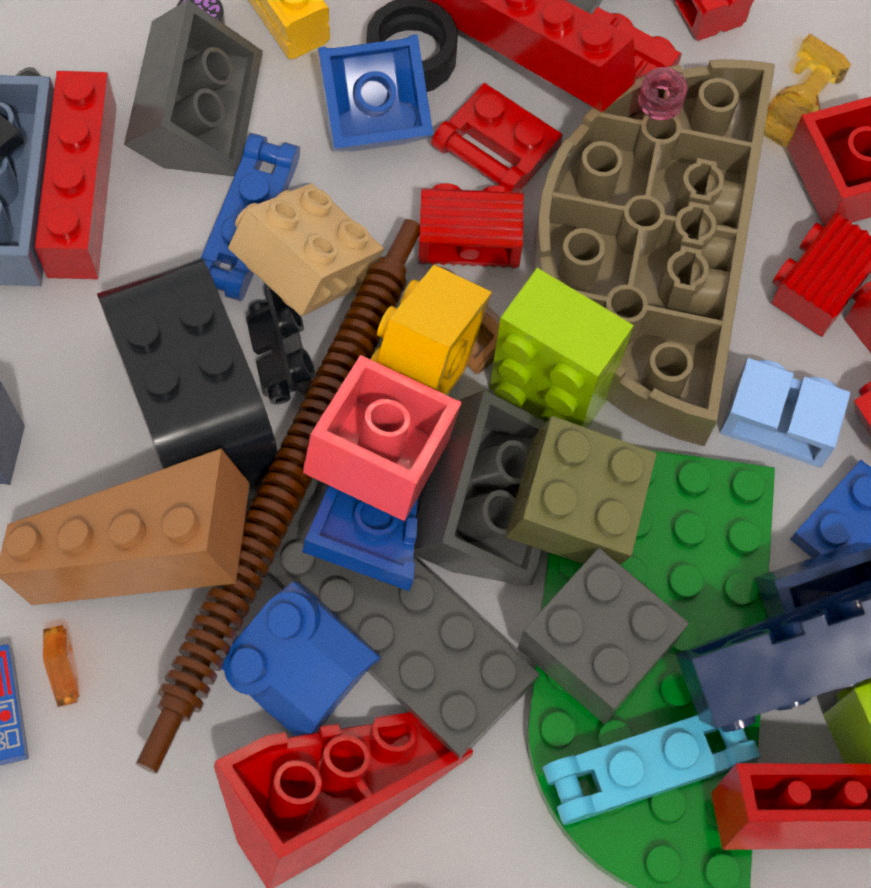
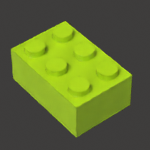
(557, 351)

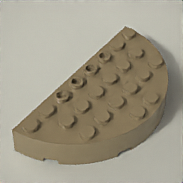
(658, 233)

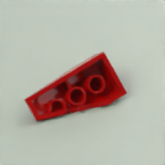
(318, 791)

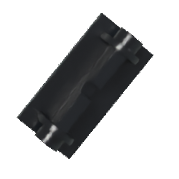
(277, 329)

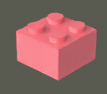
(381, 437)

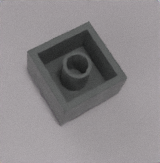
(601, 635)

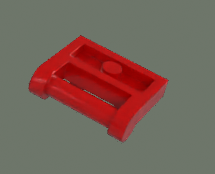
(502, 129)

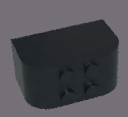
(189, 369)

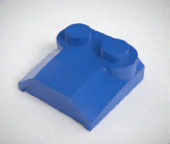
(375, 94)
(298, 660)

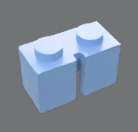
(785, 413)

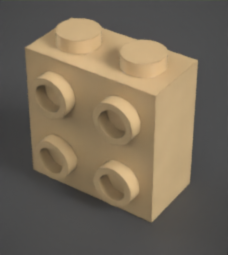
(304, 247)

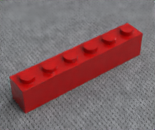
(554, 43)

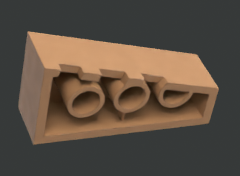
(133, 538)

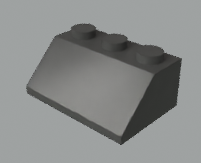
(194, 93)
(475, 491)

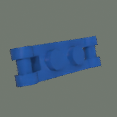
(247, 187)

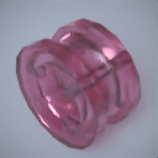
(665, 79)

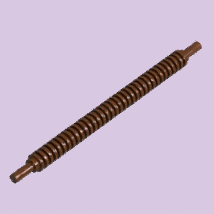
(274, 505)

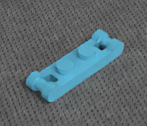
(644, 767)

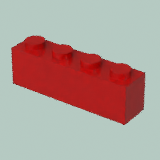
(76, 175)
(794, 806)

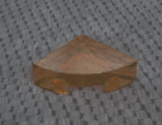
(58, 666)

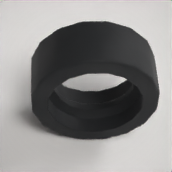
(423, 17)

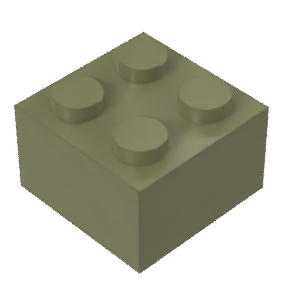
(581, 493)

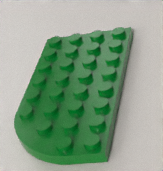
(698, 552)

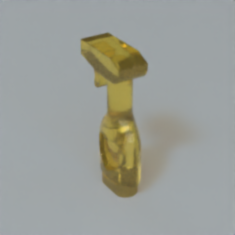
(795, 100)

